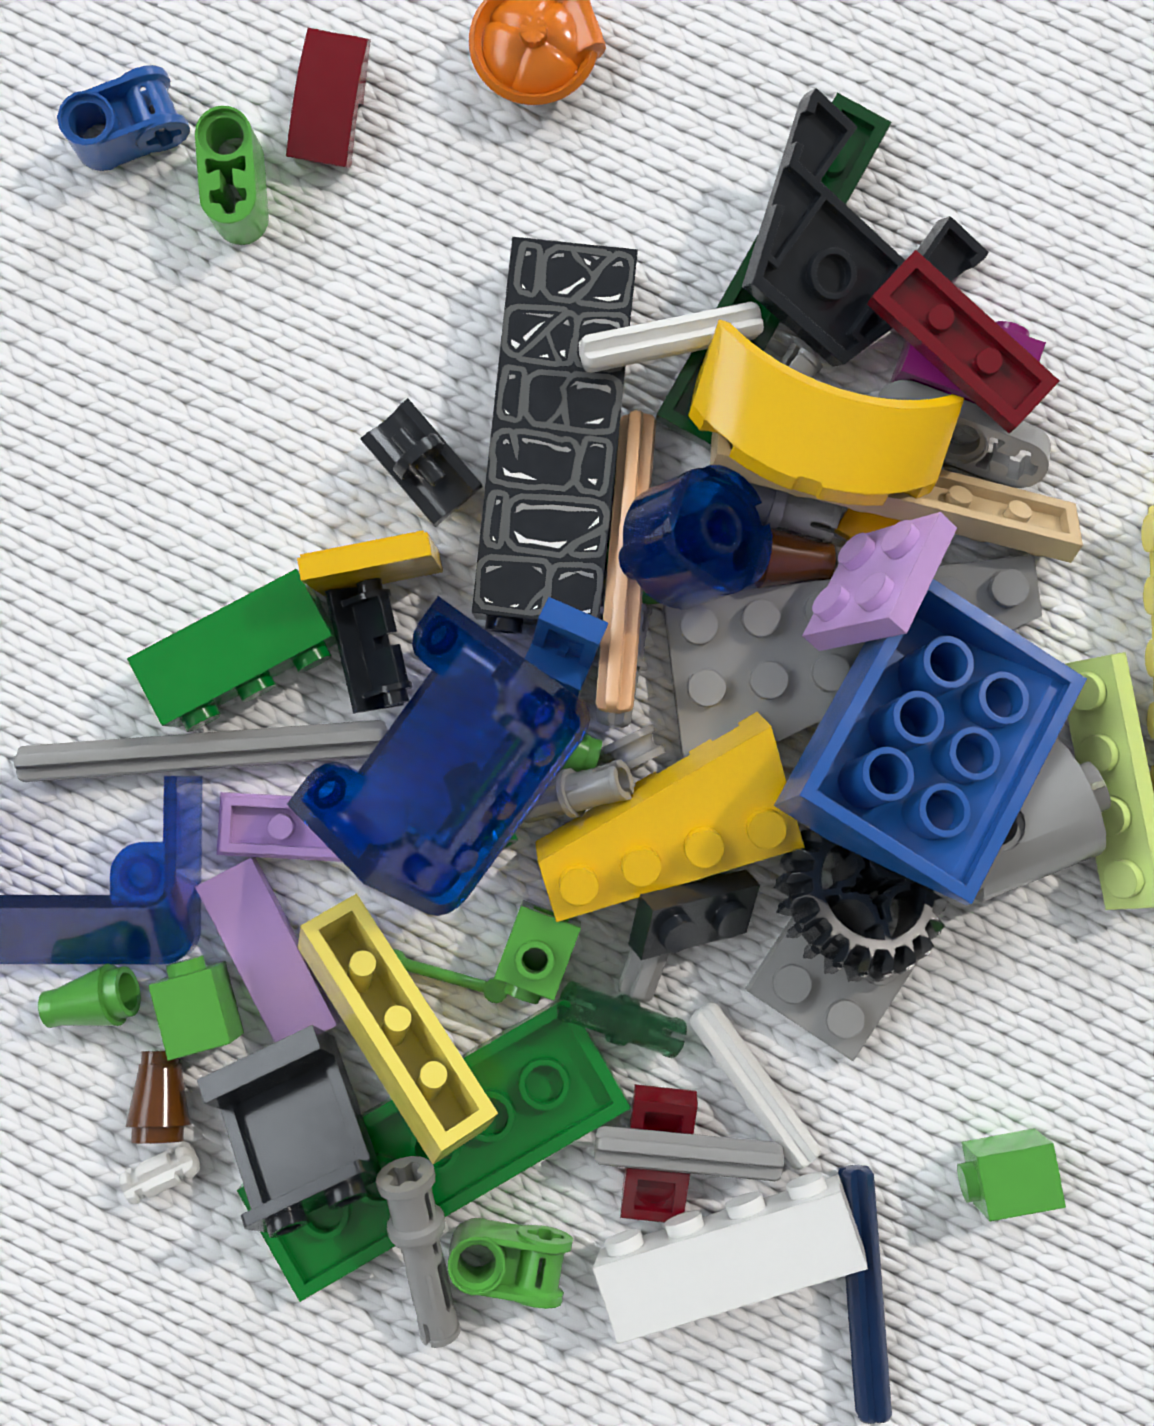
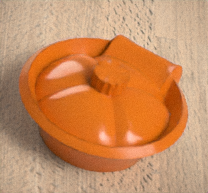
(535, 47)

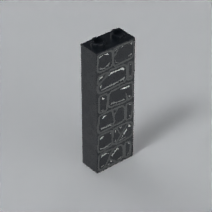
(551, 434)

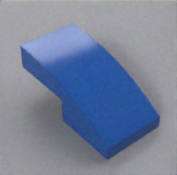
(566, 644)

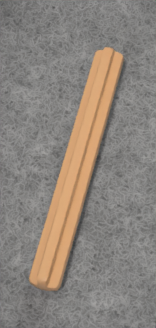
(622, 594)

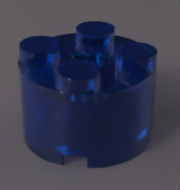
(696, 538)

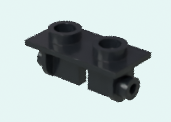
(370, 665)

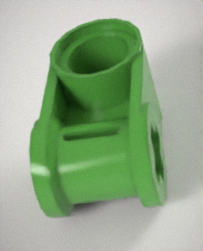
(515, 1262)

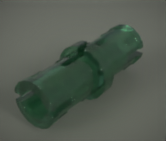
(621, 1020)

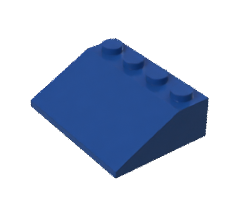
(933, 745)

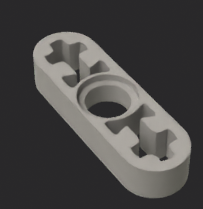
(974, 456)

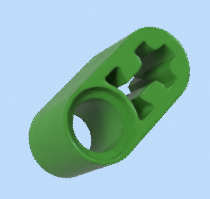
(241, 168)

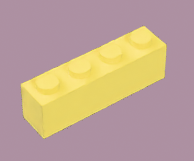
(395, 1028)

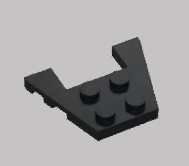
(820, 259)

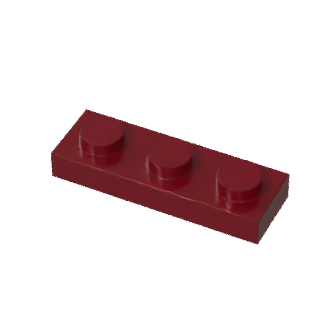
(962, 342)

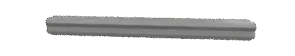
(198, 751)

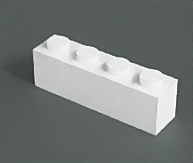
(728, 1257)

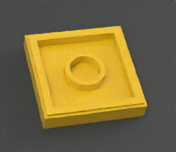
(384, 558)

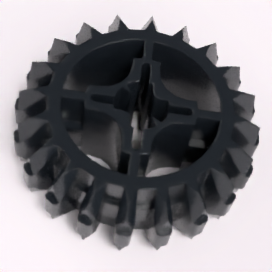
(851, 926)

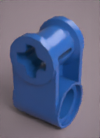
(125, 110)

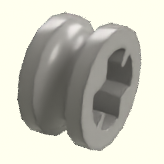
(635, 747)

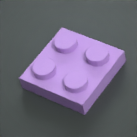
(879, 582)

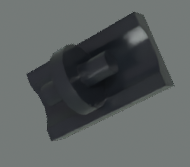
(421, 462)

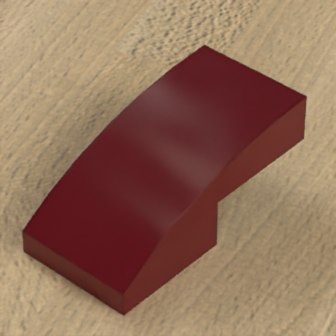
(327, 97)
(655, 1193)

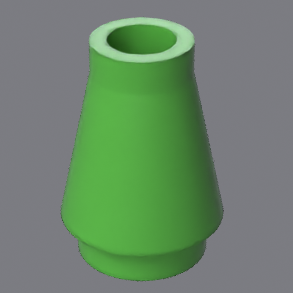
(94, 999)

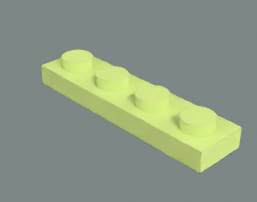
(1109, 736)

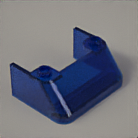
(150, 906)

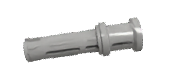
(416, 1230)

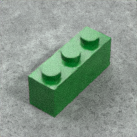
(234, 652)

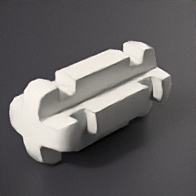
(159, 1173)

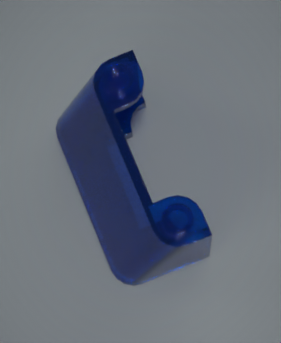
(450, 769)

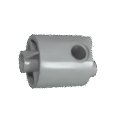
(1054, 827)

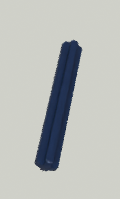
(866, 1303)

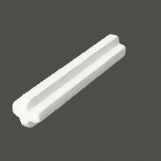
(665, 337)
(754, 1085)

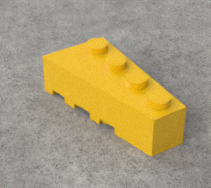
(676, 828)

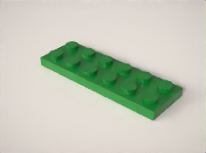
(547, 1094)

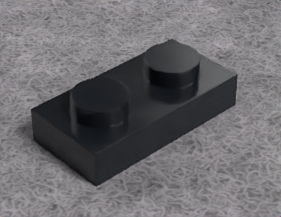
(693, 914)

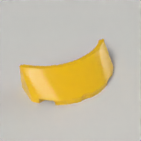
(816, 434)

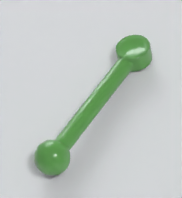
(491, 988)

